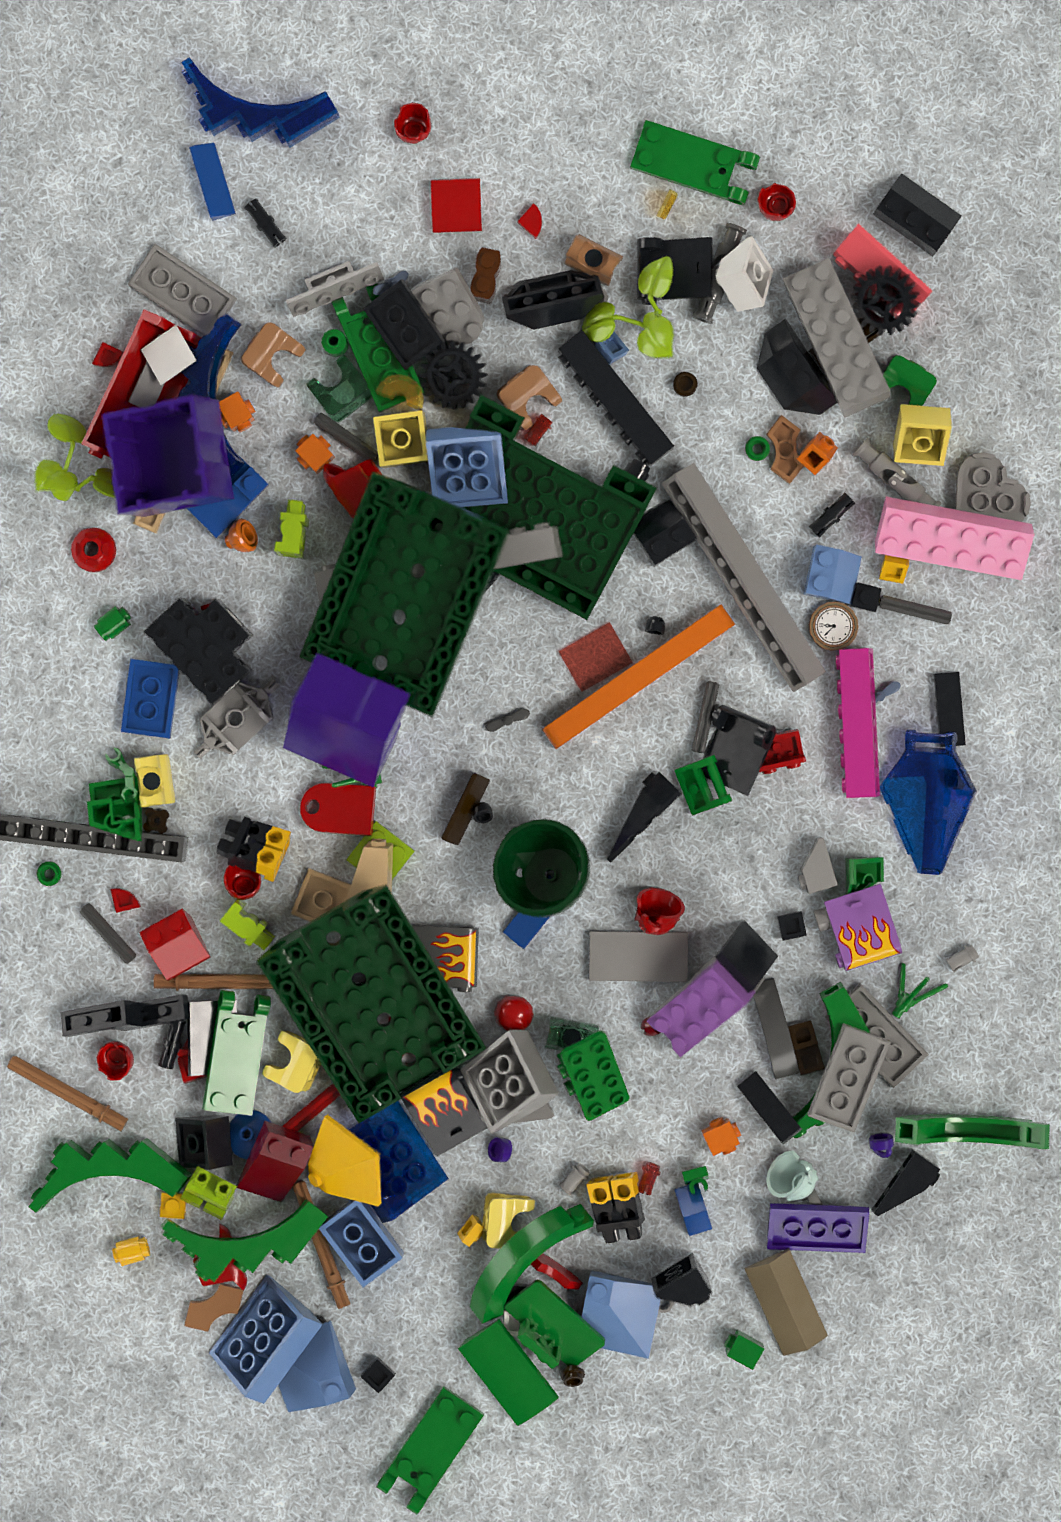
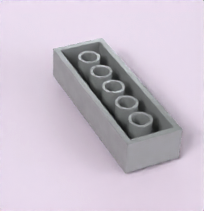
(836, 338)

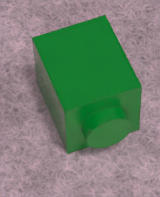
(744, 1349)

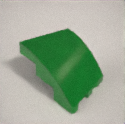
(109, 811)

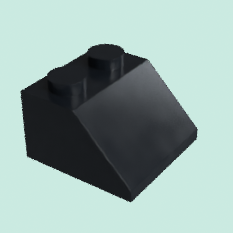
(663, 533)
(204, 1141)

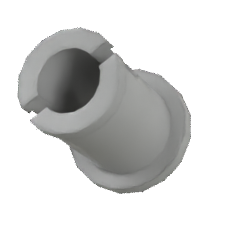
(962, 958)
(575, 1178)

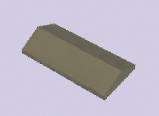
(786, 1303)

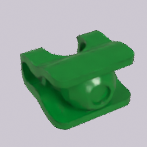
(912, 376)

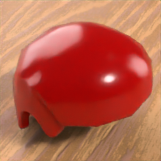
(413, 123)
(783, 200)
(241, 883)
(513, 1013)
(116, 1052)

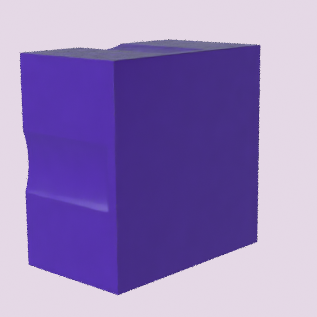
(168, 456)
(345, 720)

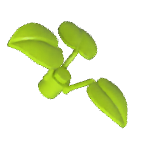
(658, 334)
(54, 478)

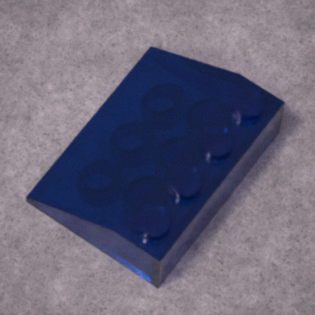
(405, 1160)

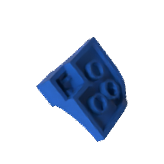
(219, 516)

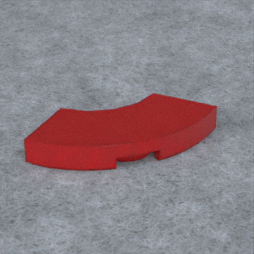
(556, 1271)

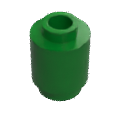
(337, 350)
(113, 623)

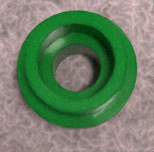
(760, 441)
(42, 877)

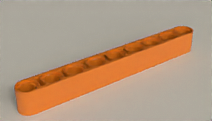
(638, 676)

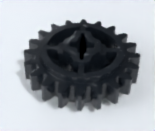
(867, 305)
(449, 385)

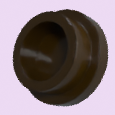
(685, 384)
(572, 1376)

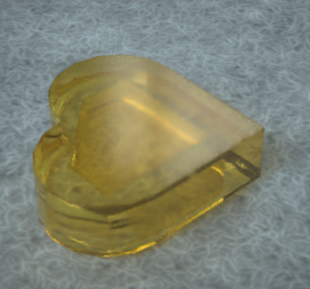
(667, 204)

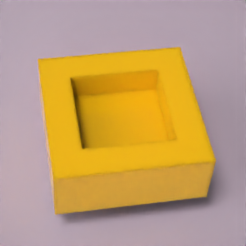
(894, 569)
(172, 1206)
(471, 1230)

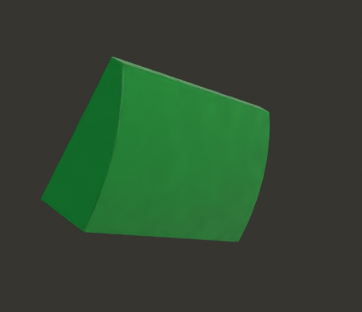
(508, 1372)

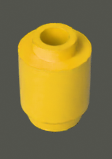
(131, 1250)

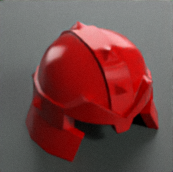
(658, 910)

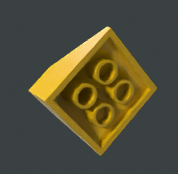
(344, 1164)

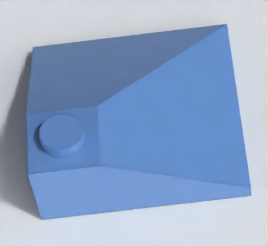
(466, 466)
(622, 1312)
(318, 1374)

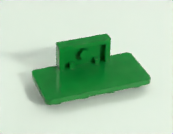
(593, 1075)
(552, 1327)

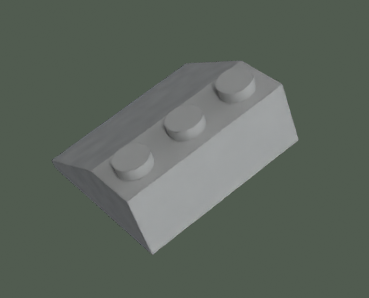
(509, 1080)

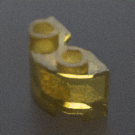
(402, 386)

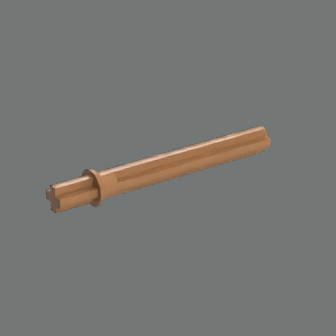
(212, 981)
(67, 1093)
(324, 1253)

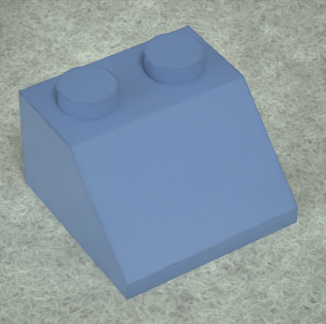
(832, 574)

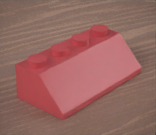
(863, 252)

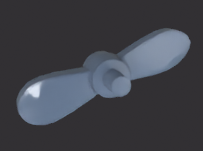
(381, 288)
(890, 689)

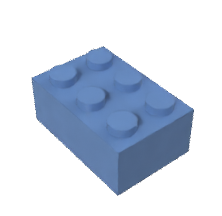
(361, 1241)

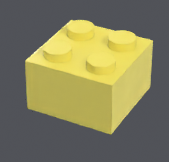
(922, 435)
(401, 439)

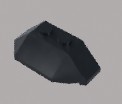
(552, 299)
(793, 373)

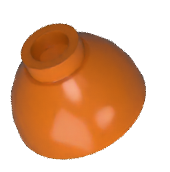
(242, 536)

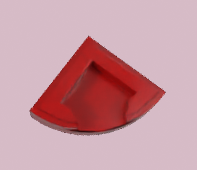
(531, 221)
(107, 356)
(124, 900)

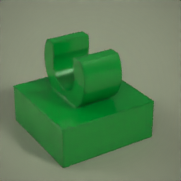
(695, 1176)

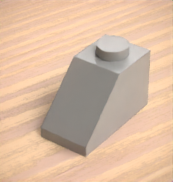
(817, 869)

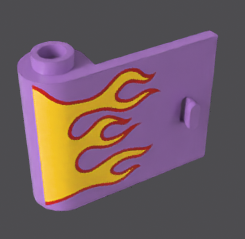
(862, 928)

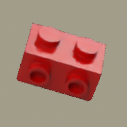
(784, 751)

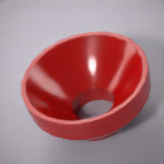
(106, 551)

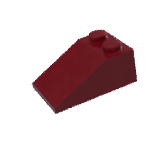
(275, 1161)

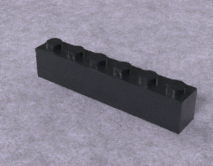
(615, 398)

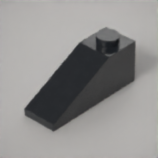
(910, 1180)

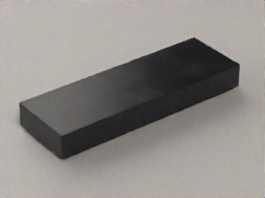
(949, 705)
(769, 1107)

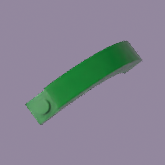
(971, 1128)
(519, 1252)

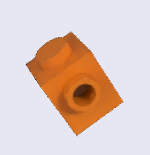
(236, 412)
(314, 452)
(817, 453)
(721, 1136)

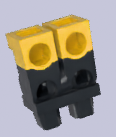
(255, 846)
(616, 1206)

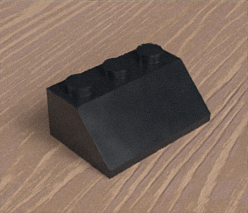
(917, 215)
(683, 1283)

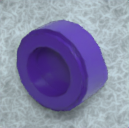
(880, 1142)
(500, 1150)

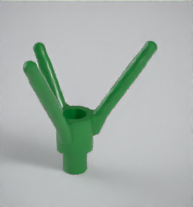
(907, 1000)

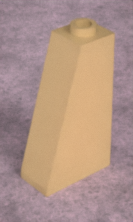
(373, 867)

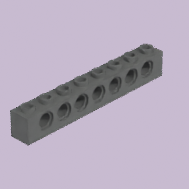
(87, 838)

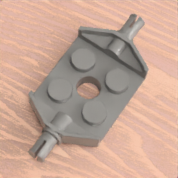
(255, 711)

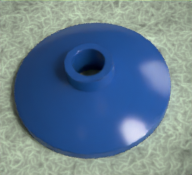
(240, 1123)

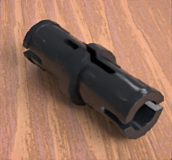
(265, 223)
(832, 515)
(167, 1059)

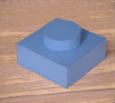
(612, 348)

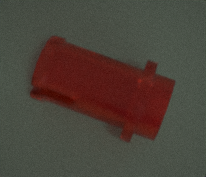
(538, 429)
(648, 1178)

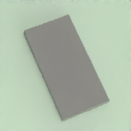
(181, 290)
(638, 956)
(903, 1051)
(849, 1078)

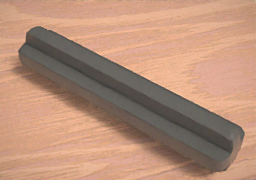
(346, 437)
(915, 609)
(704, 719)
(107, 933)

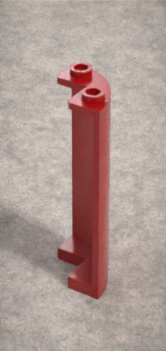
(127, 374)

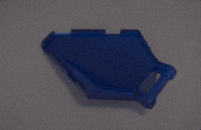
(929, 799)

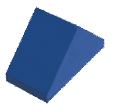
(693, 1210)

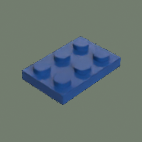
(150, 698)

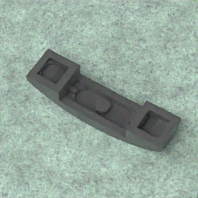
(775, 1030)

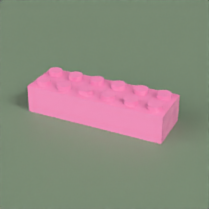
(954, 538)

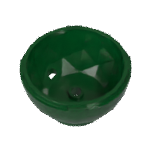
(537, 849)

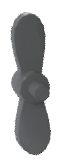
(507, 720)

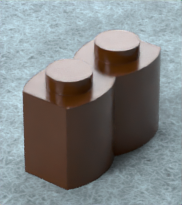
(488, 268)

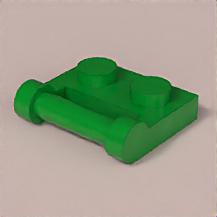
(696, 787)

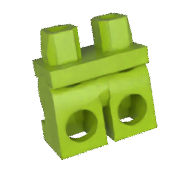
(293, 530)
(247, 925)
(211, 1188)

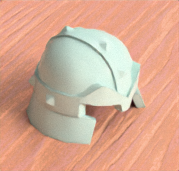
(791, 1177)

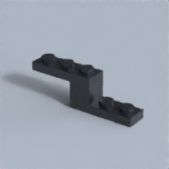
(125, 1015)

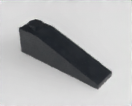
(650, 803)

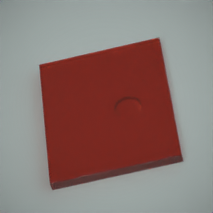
(595, 657)

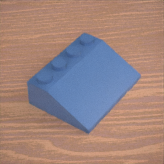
(265, 1340)

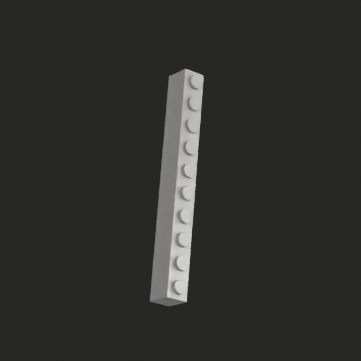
(518, 549)
(743, 577)

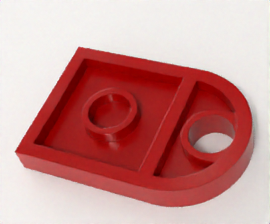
(341, 809)

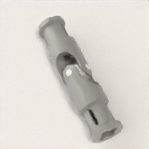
(904, 484)

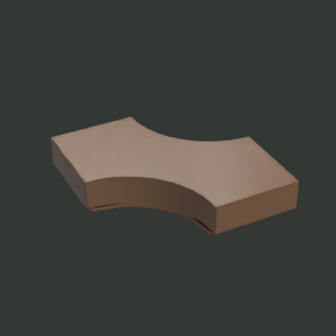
(784, 436)
(204, 1312)

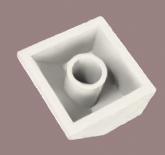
(745, 275)

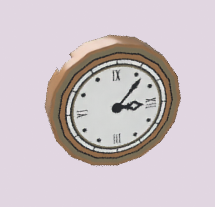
(833, 626)

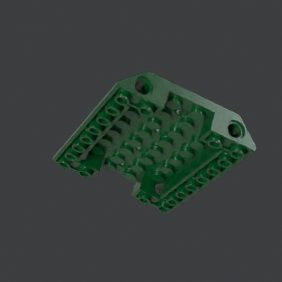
(377, 579)
(342, 1016)

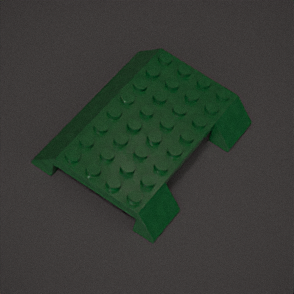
(590, 519)

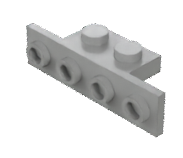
(333, 285)

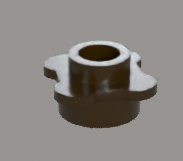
(152, 814)

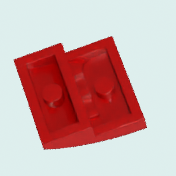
(456, 205)

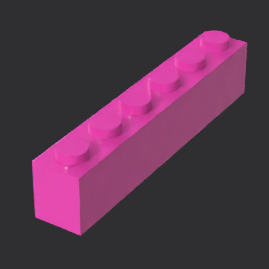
(859, 723)

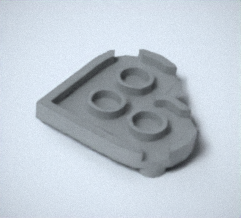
(451, 306)
(986, 490)

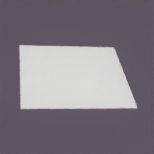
(168, 355)

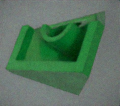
(863, 872)

